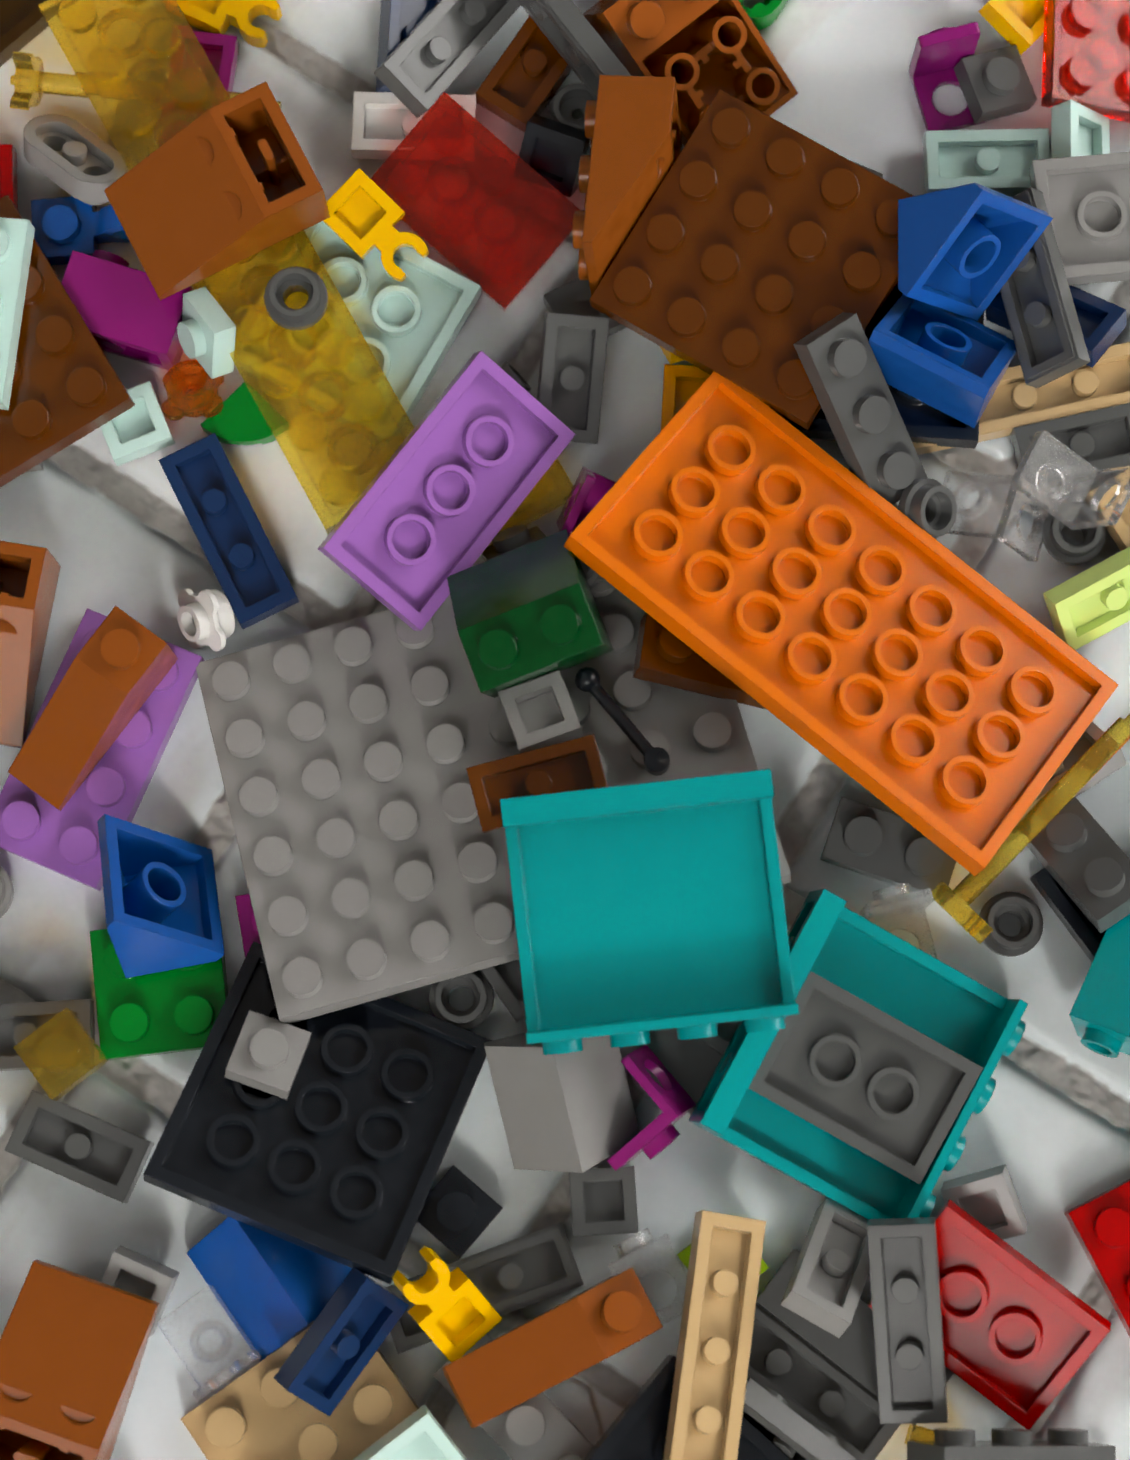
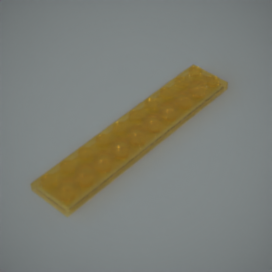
(312, 384)

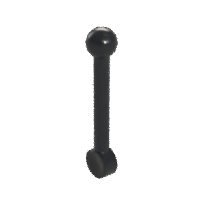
(655, 758)

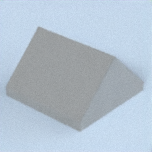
(561, 1107)

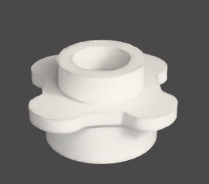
(205, 618)

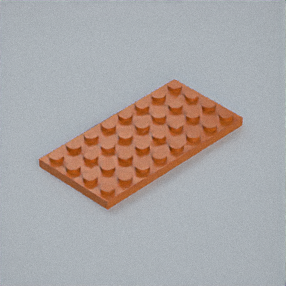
(843, 619)

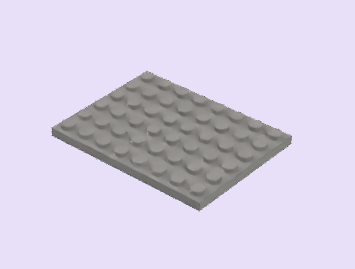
(360, 805)

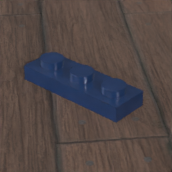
(228, 531)

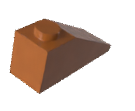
(92, 706)
(552, 1347)

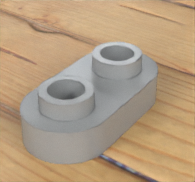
(72, 157)

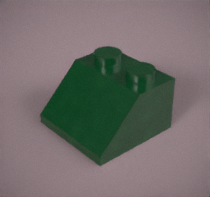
(526, 614)

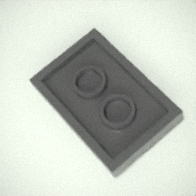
(865, 1078)

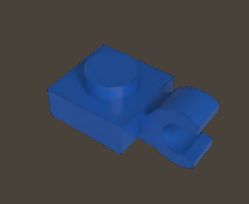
(71, 226)

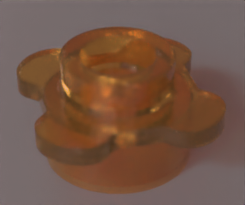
(191, 392)

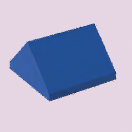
(963, 245)
(941, 358)
(158, 899)
(266, 1281)

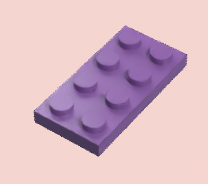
(447, 490)
(69, 838)

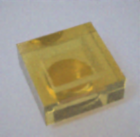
(61, 1054)

